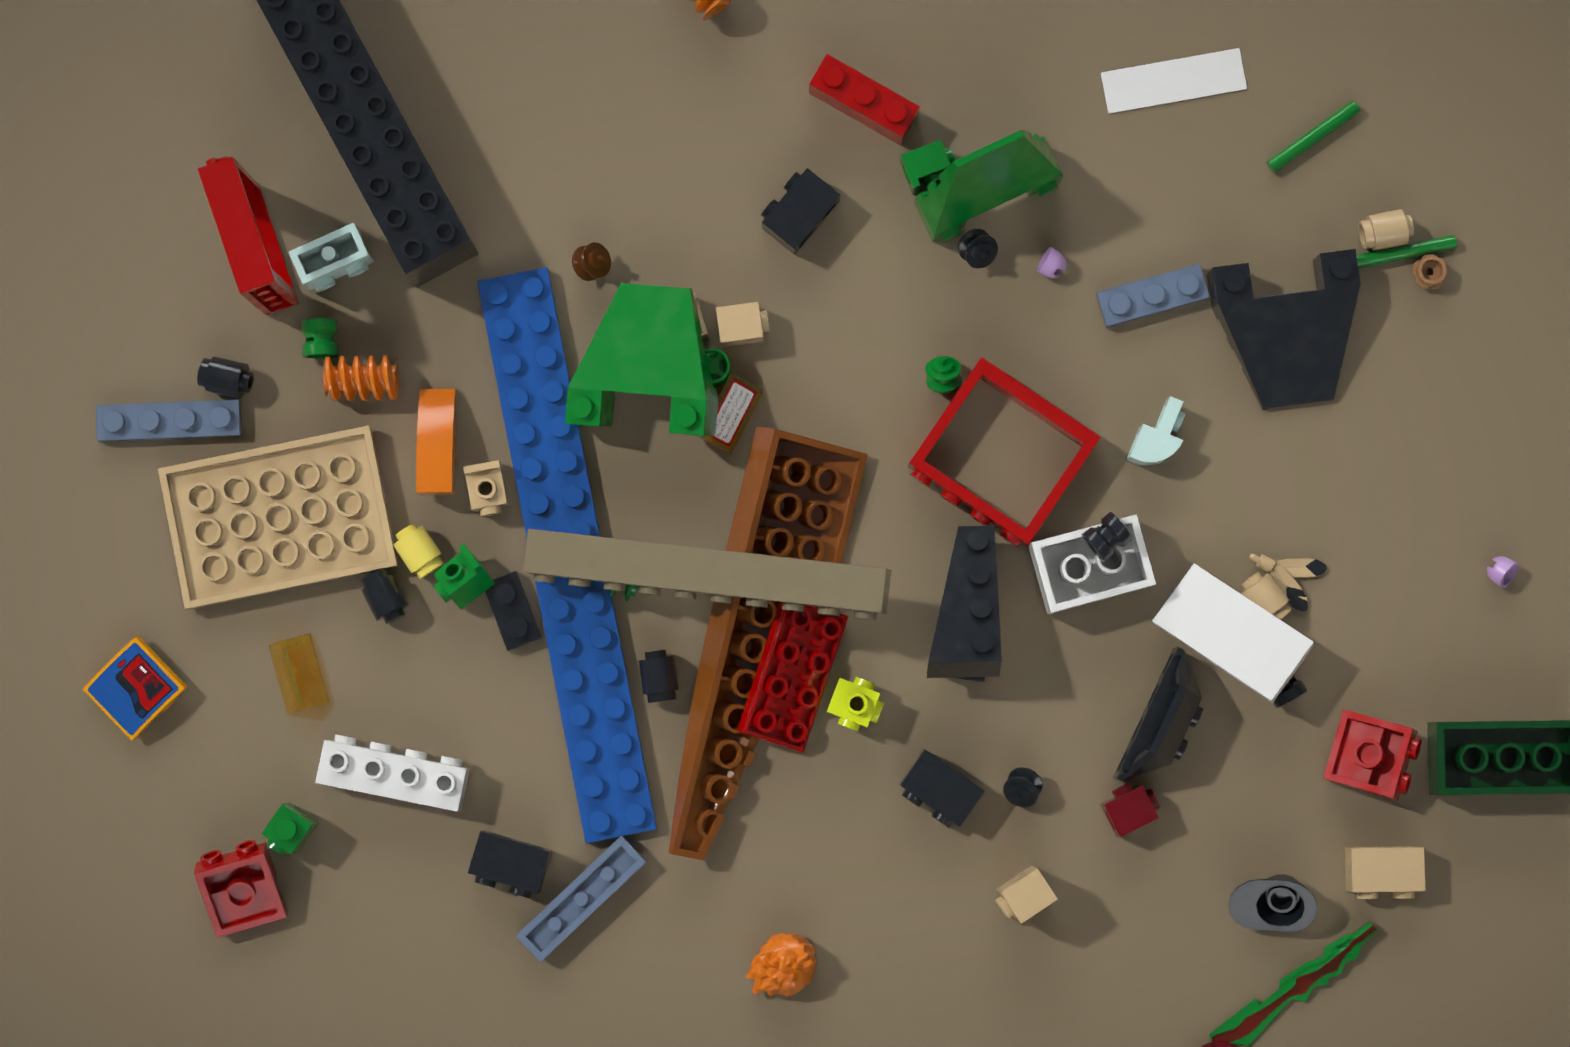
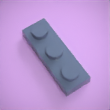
(1152, 295)

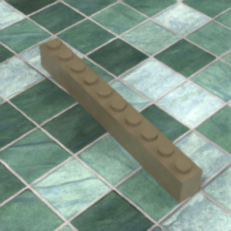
(707, 572)

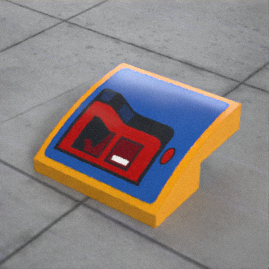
(135, 688)

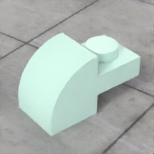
(1156, 444)

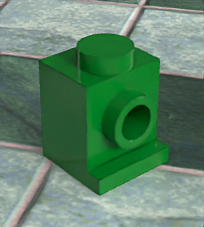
(925, 164)
(462, 578)

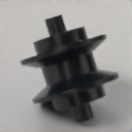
(978, 248)
(1023, 787)

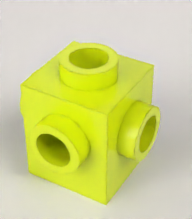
(841, 700)

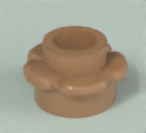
(1430, 262)

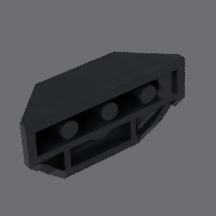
(1164, 720)

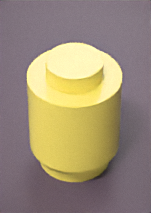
(418, 550)

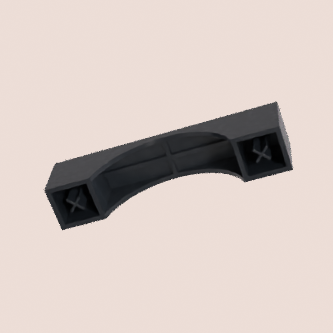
(371, 136)

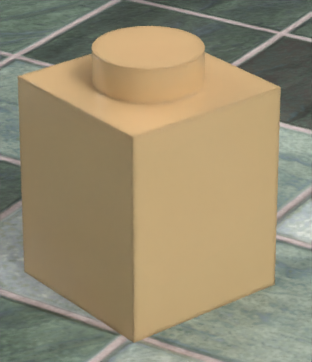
(741, 324)

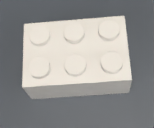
(1075, 576)

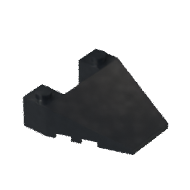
(1293, 340)

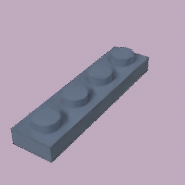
(169, 420)
(581, 898)

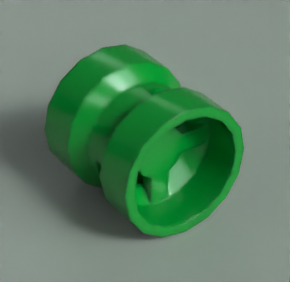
(319, 338)
(717, 360)

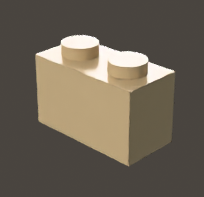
(1385, 870)
(1025, 895)

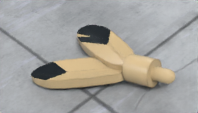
(1283, 572)

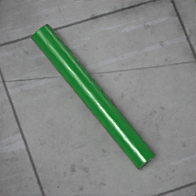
(1313, 136)
(1406, 251)

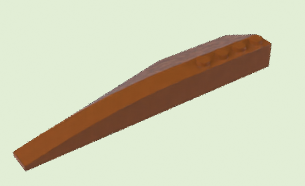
(791, 505)

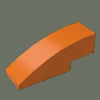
(436, 442)

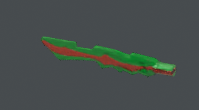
(1297, 985)

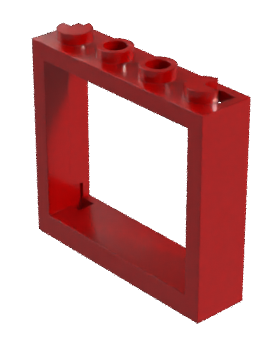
(248, 235)
(1036, 405)

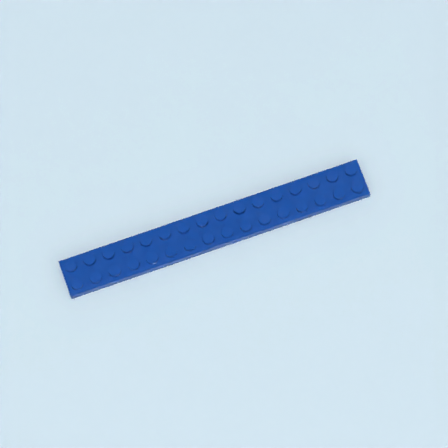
(559, 498)

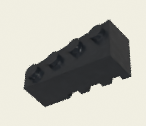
(968, 620)

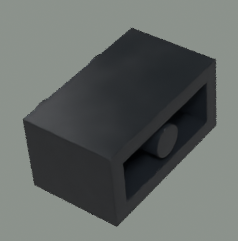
(799, 210)
(941, 789)
(509, 863)

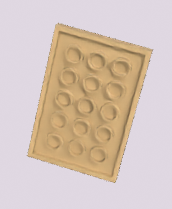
(277, 517)

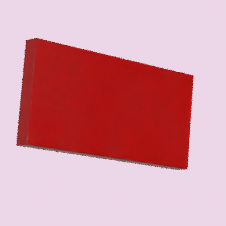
(792, 676)

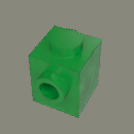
(288, 829)

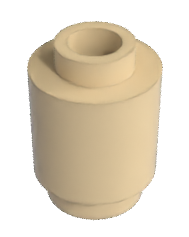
(1385, 230)
(1266, 594)

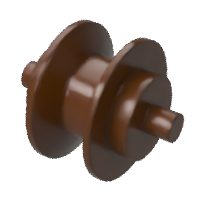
(591, 261)

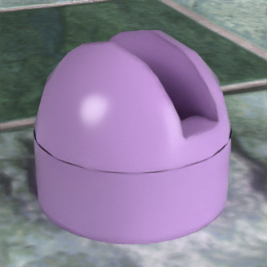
(1052, 264)
(1503, 571)

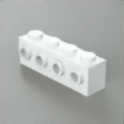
(392, 774)

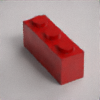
(863, 99)

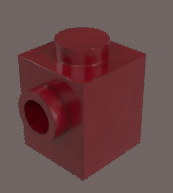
(1130, 808)

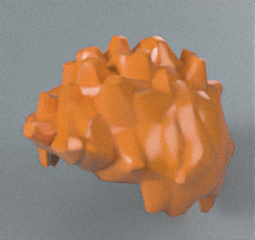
(783, 965)

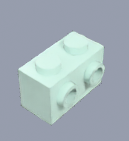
(331, 258)

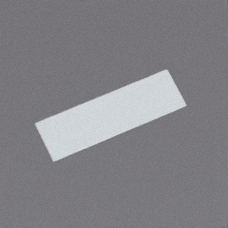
(1173, 80)

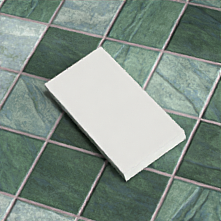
(1233, 633)

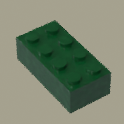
(1499, 757)

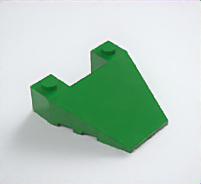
(987, 180)
(651, 348)

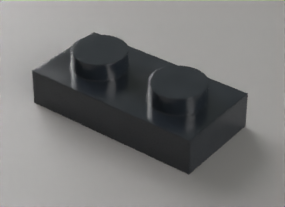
(512, 611)

